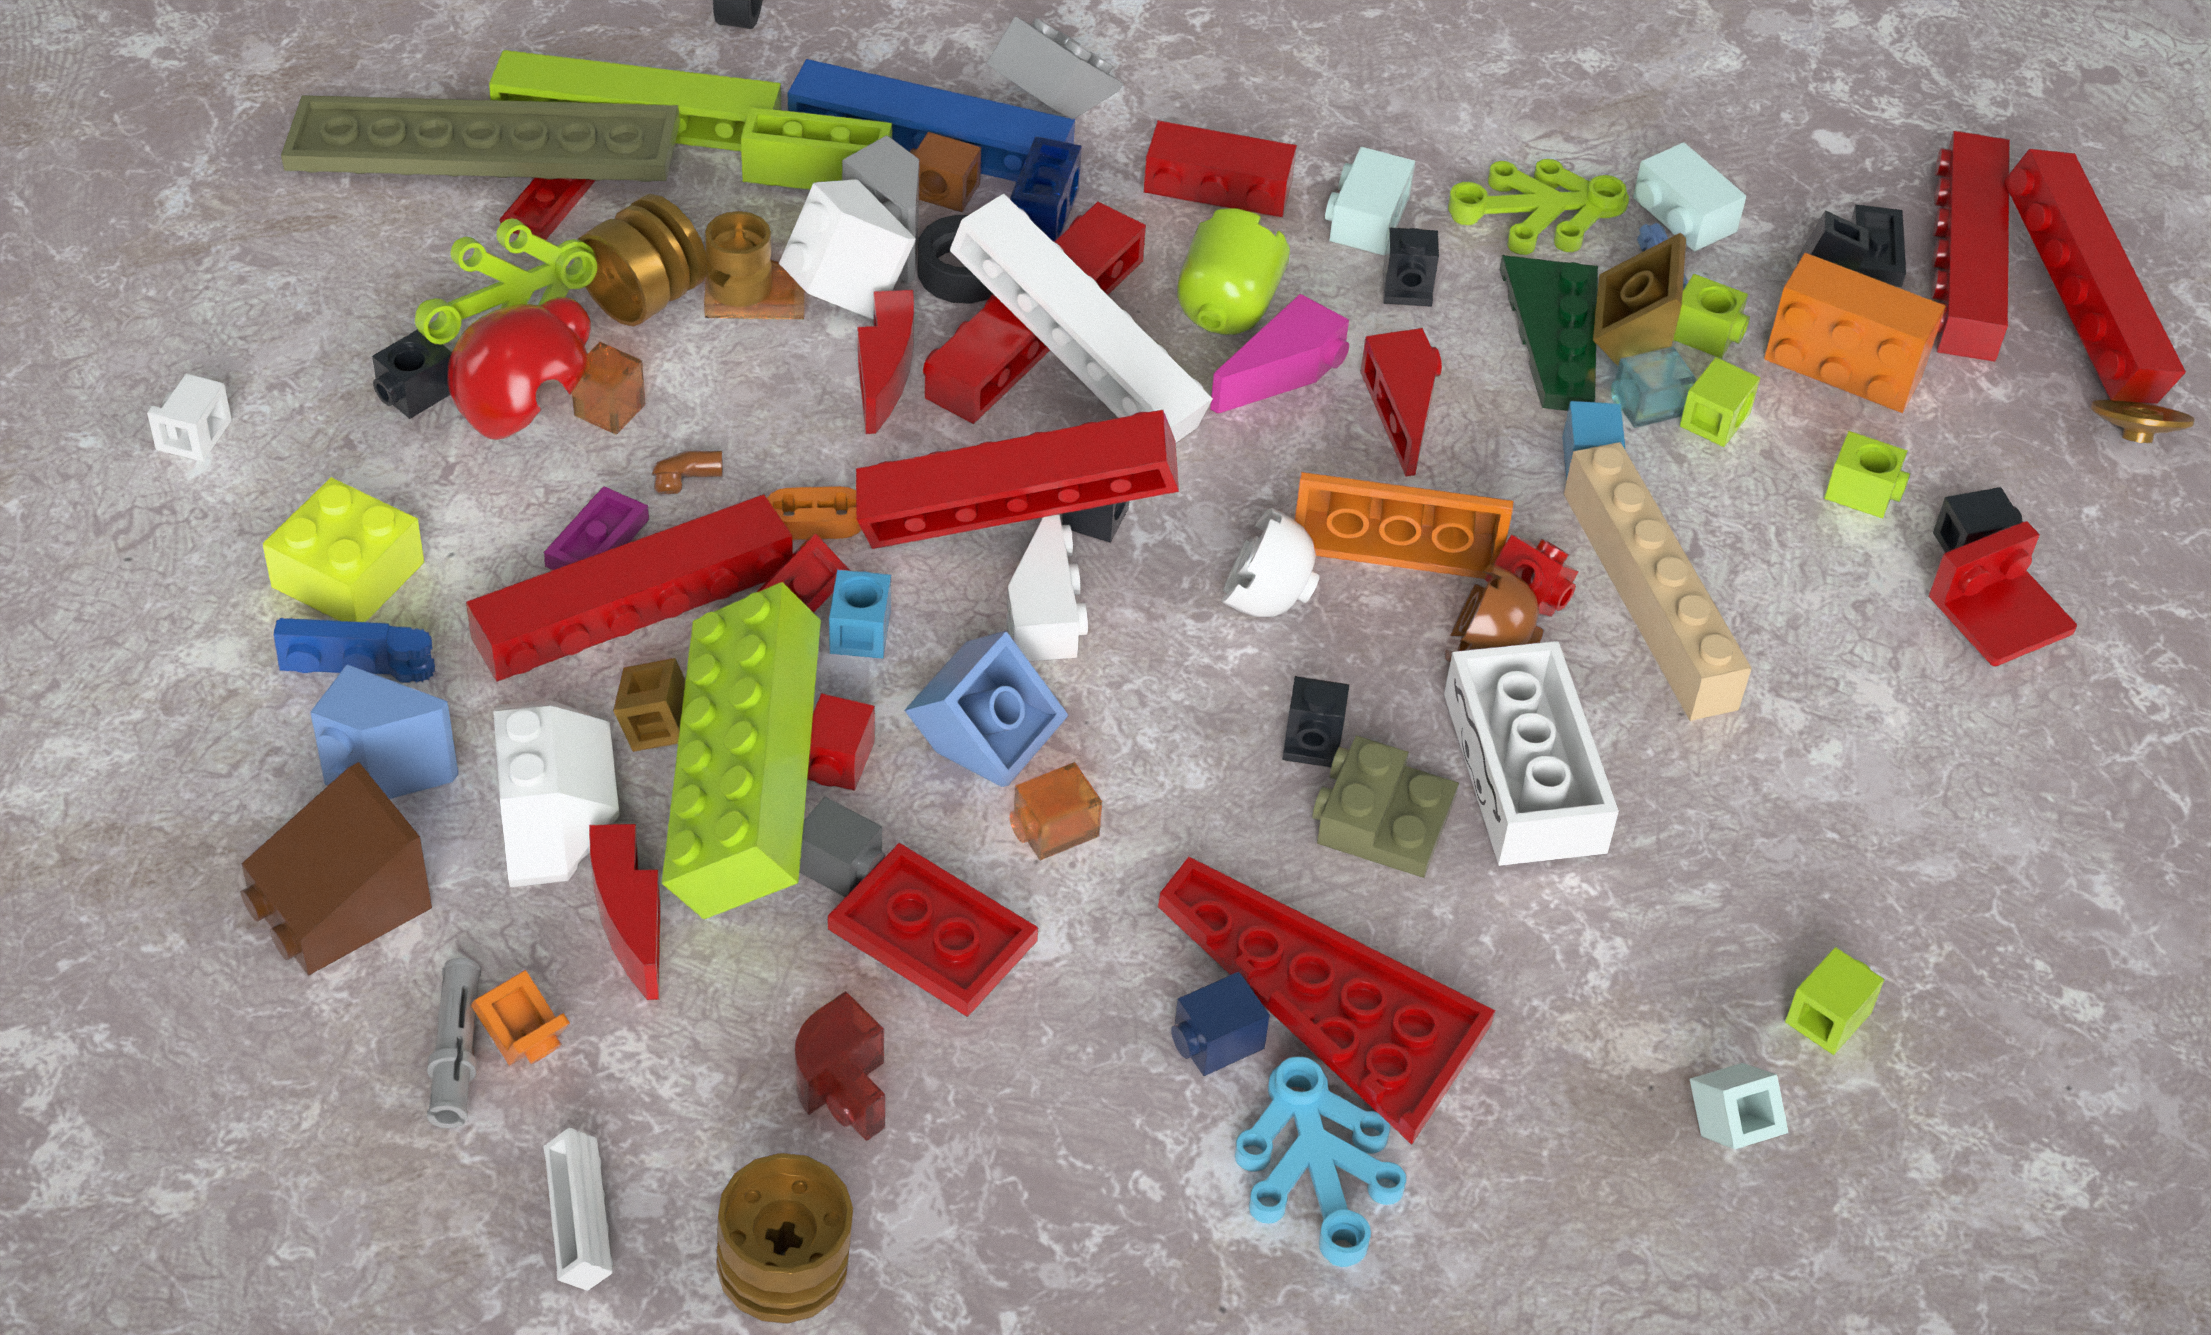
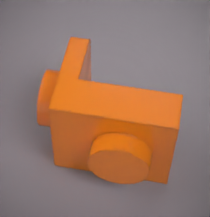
(520, 1020)

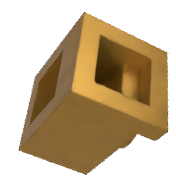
(650, 704)

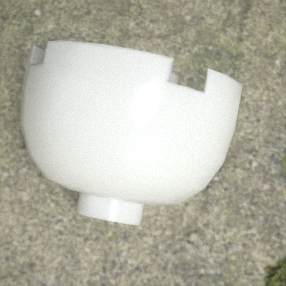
(1273, 568)

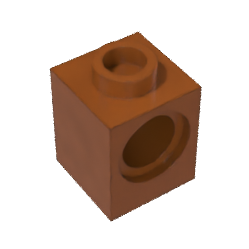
(947, 171)

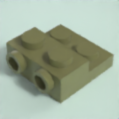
(1383, 807)

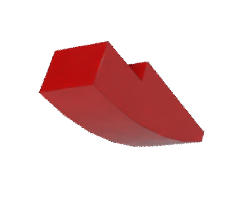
(885, 355)
(627, 903)

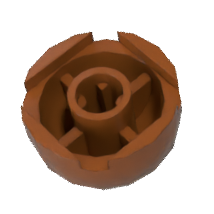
(1498, 614)

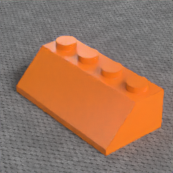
(1402, 524)

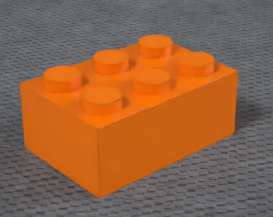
(1853, 332)

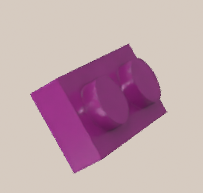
(601, 525)

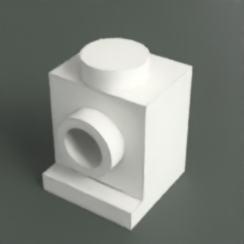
(191, 418)

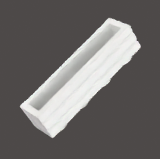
(578, 1209)

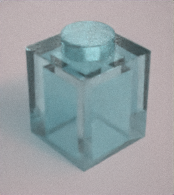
(1652, 386)

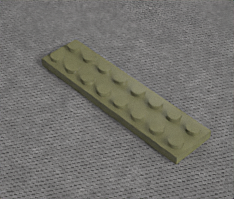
(482, 138)

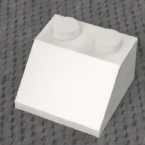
(846, 246)

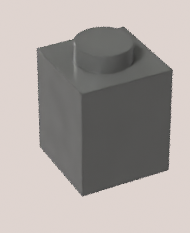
(839, 846)

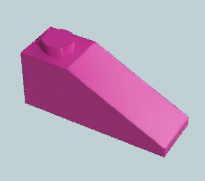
(1283, 355)

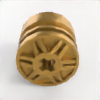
(644, 259)
(787, 1207)

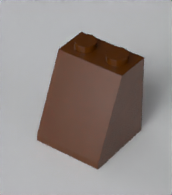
(337, 873)

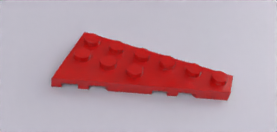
(1359, 1011)

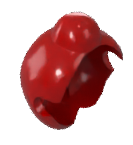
(509, 356)

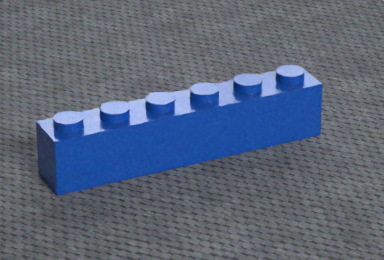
(916, 109)

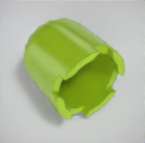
(1231, 272)

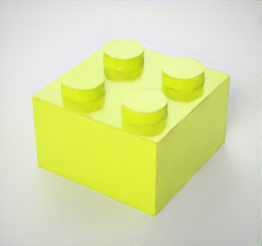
(344, 552)

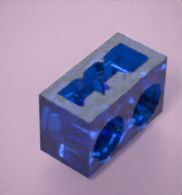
(1049, 184)

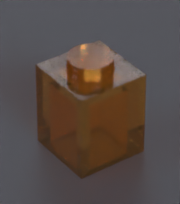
(609, 389)
(1056, 811)

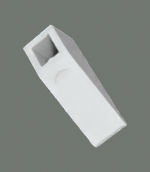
(1042, 596)

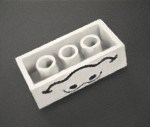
(1530, 753)

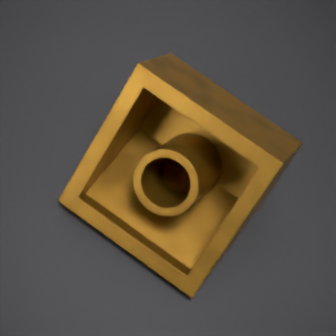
(1641, 301)

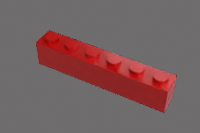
(1972, 245)
(2094, 277)
(997, 348)
(1017, 479)
(628, 587)

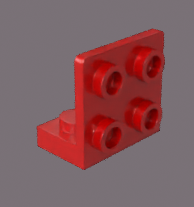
(1996, 599)

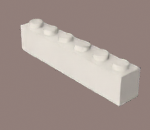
(1076, 317)

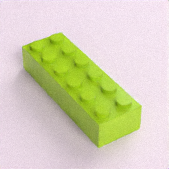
(743, 753)

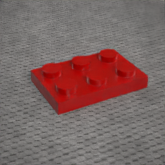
(933, 929)

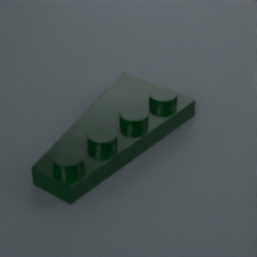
(1557, 325)

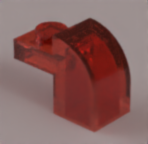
(832, 1065)

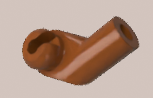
(670, 471)

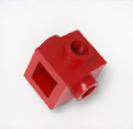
(1542, 570)

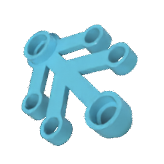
(1320, 1153)

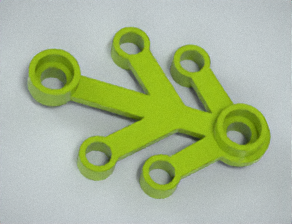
(1599, 198)
(514, 283)

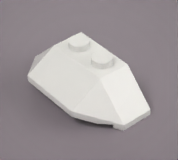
(552, 786)

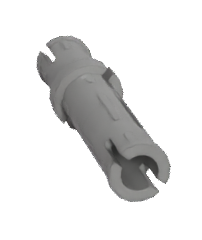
(452, 1061)

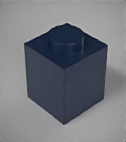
(1220, 1024)

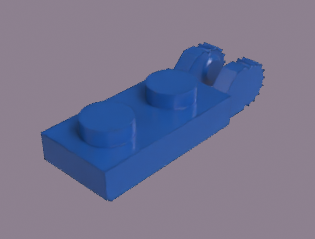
(369, 646)

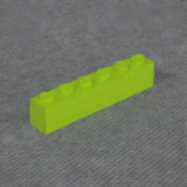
(709, 105)

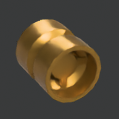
(738, 258)

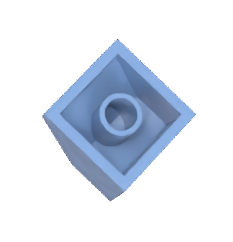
(987, 709)
(386, 727)

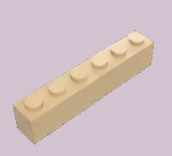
(1656, 582)

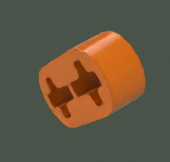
(816, 511)

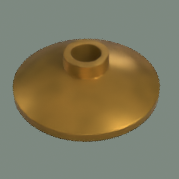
(2142, 419)

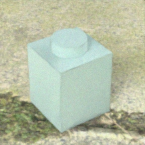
(1739, 1105)

